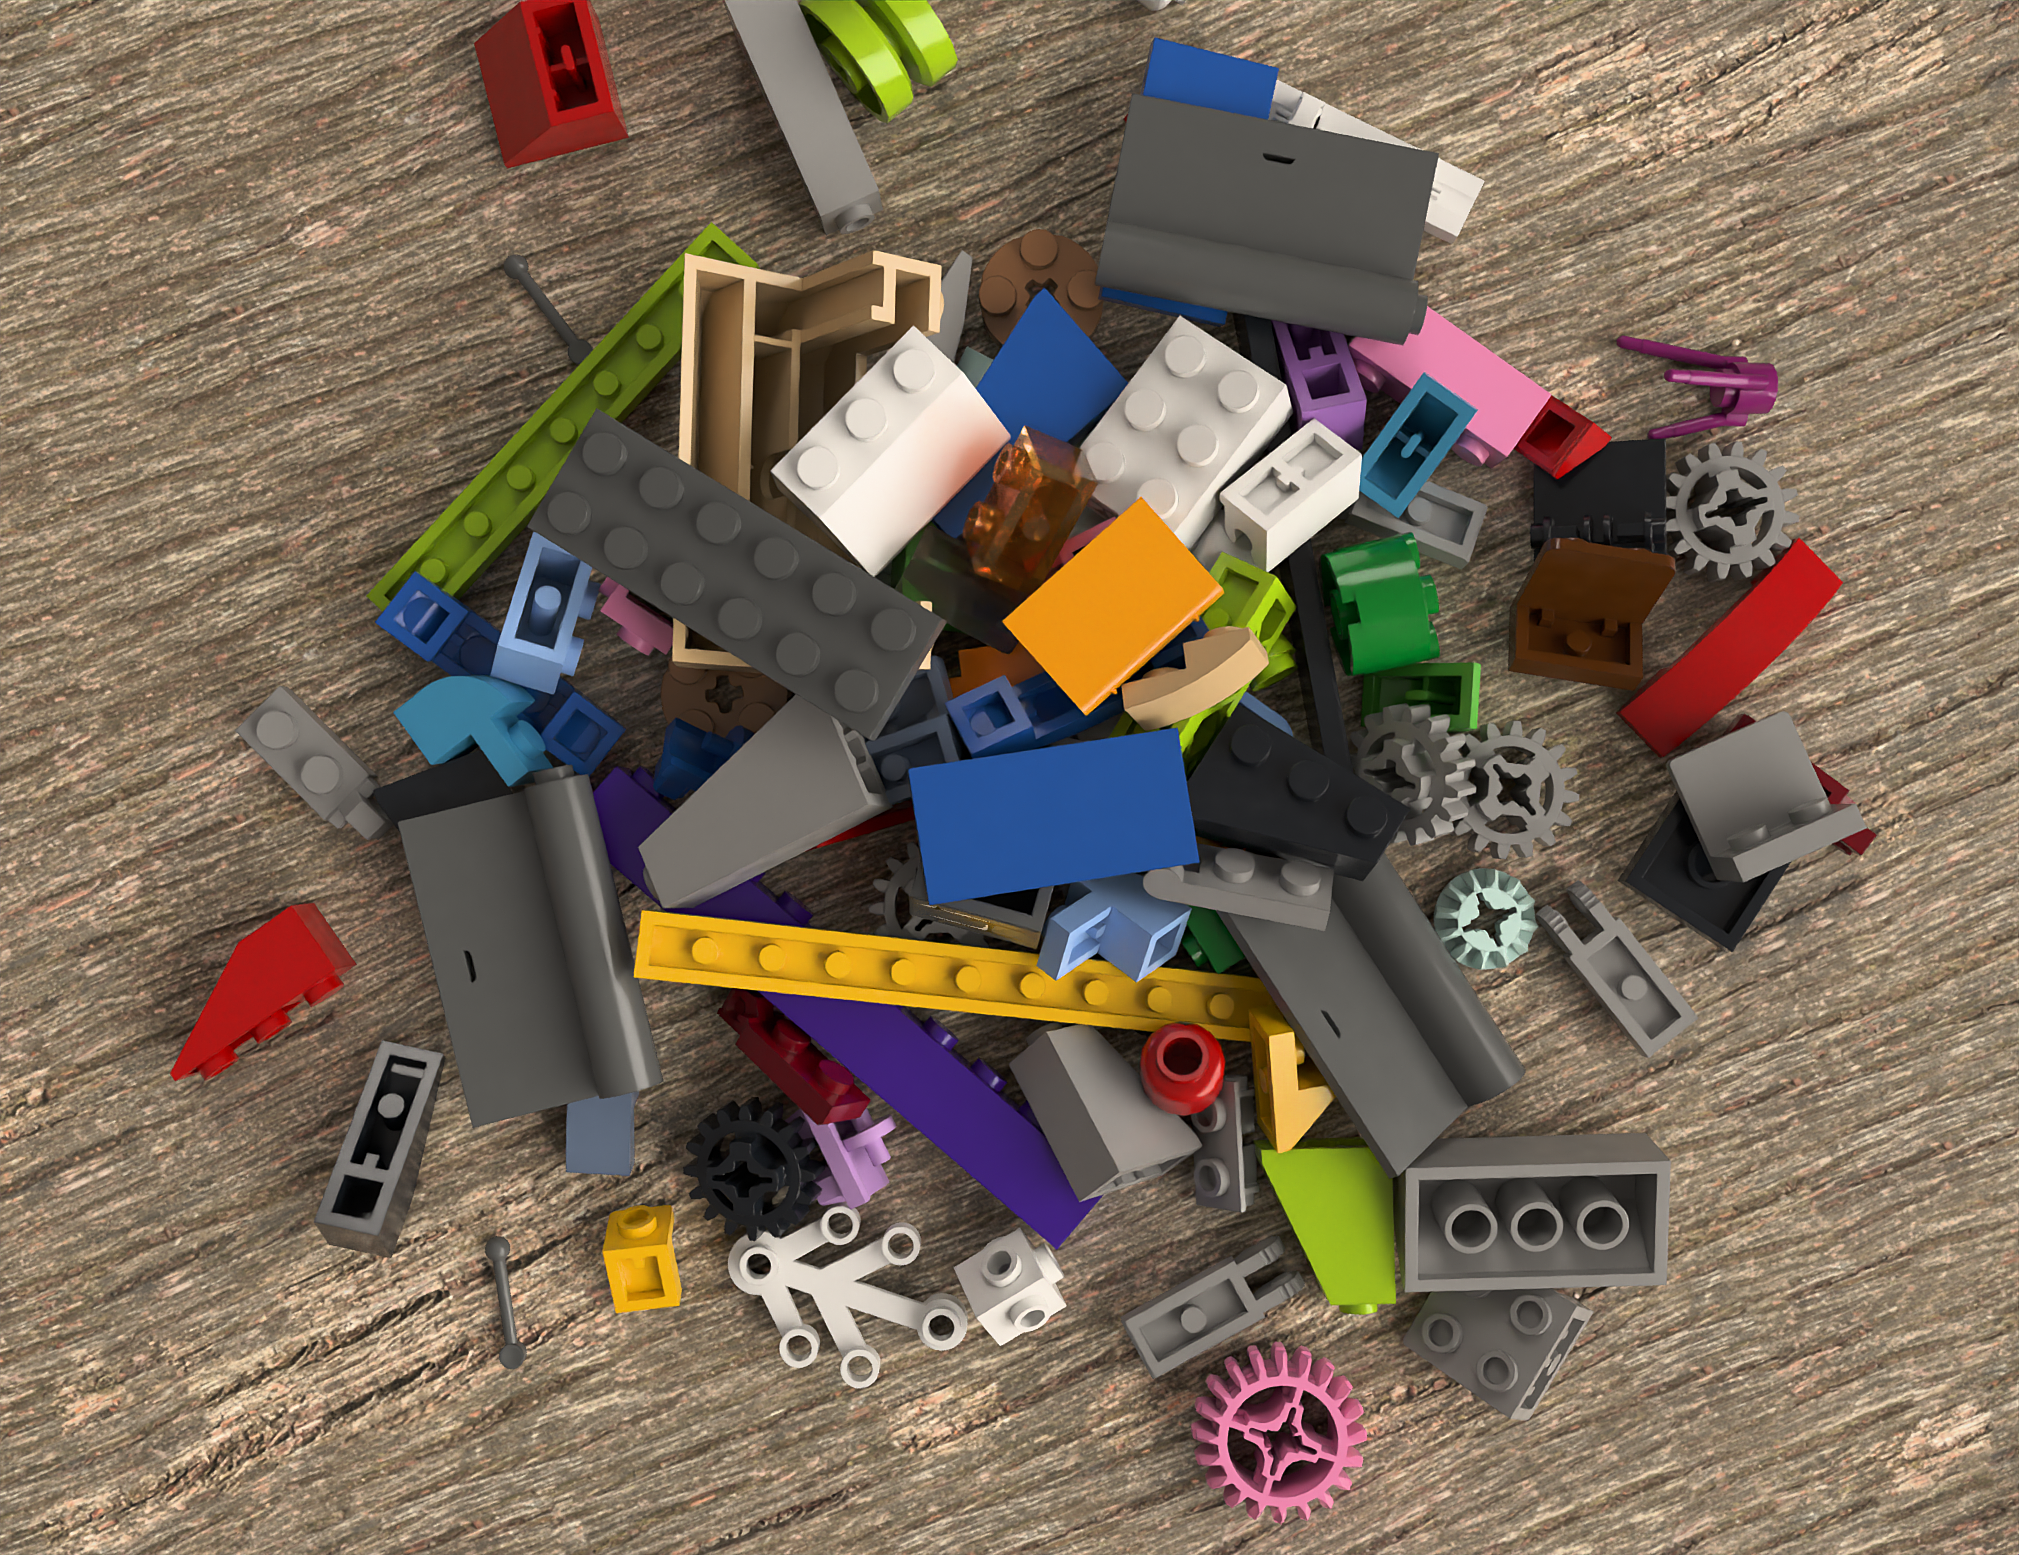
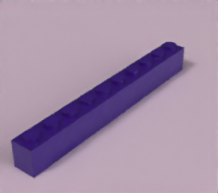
(882, 1044)

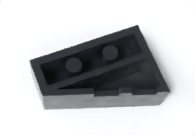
(1289, 800)

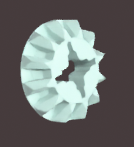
(1458, 906)

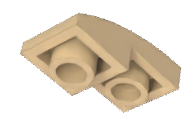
(1213, 671)

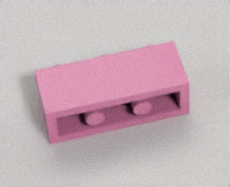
(1501, 393)

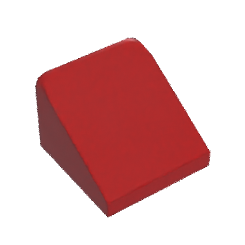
(1560, 438)

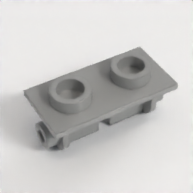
(1223, 1165)

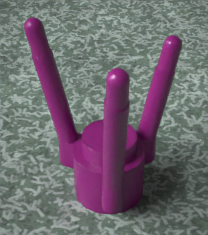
(1735, 385)

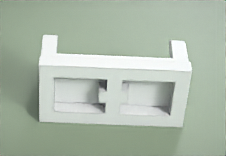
(1292, 493)

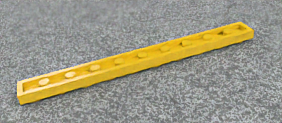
(937, 975)

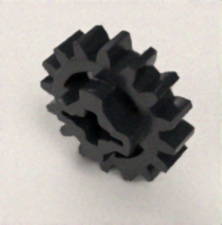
(754, 1168)

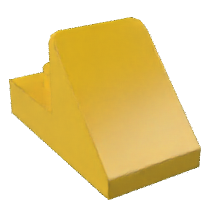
(1286, 1083)

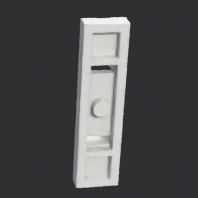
(1452, 188)

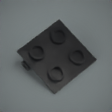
(1606, 499)

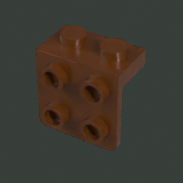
(1586, 612)

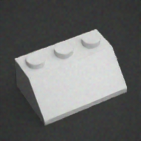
(891, 452)

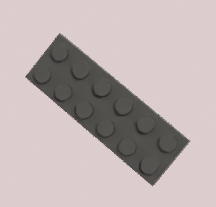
(737, 575)

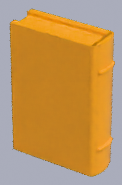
(1113, 606)

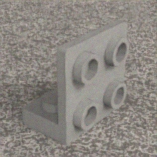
(1758, 800)
(1499, 1342)

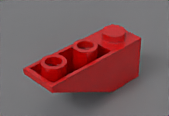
(266, 977)

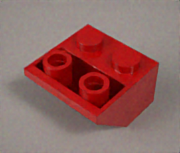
(549, 81)

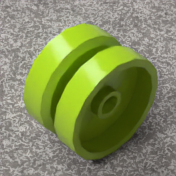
(880, 48)

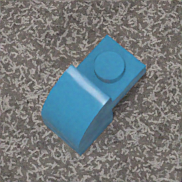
(475, 711)

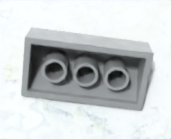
(1533, 1213)

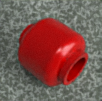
(1182, 1068)

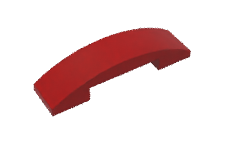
(1732, 650)

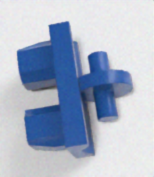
(693, 756)

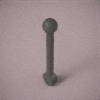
(517, 268)
(514, 1351)

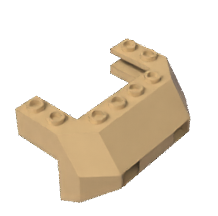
(769, 363)

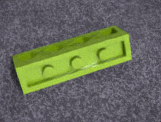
(1250, 600)

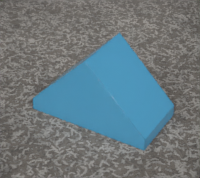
(1413, 444)

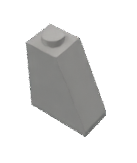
(1097, 1111)

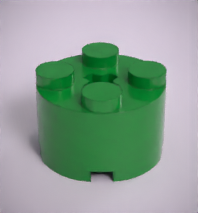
(1379, 605)

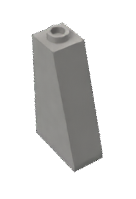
(806, 111)
(769, 802)

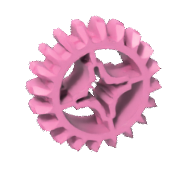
(1326, 1453)

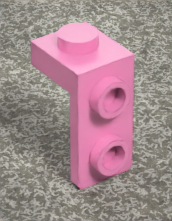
(640, 624)

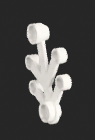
(837, 1288)

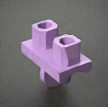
(852, 1157)

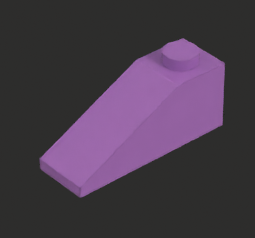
(1321, 380)

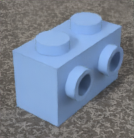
(542, 617)

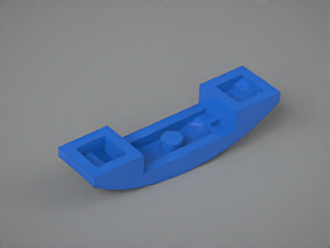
(466, 644)
(1037, 711)

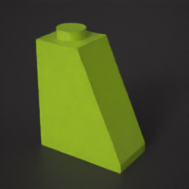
(1339, 1215)

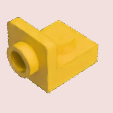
(641, 1258)

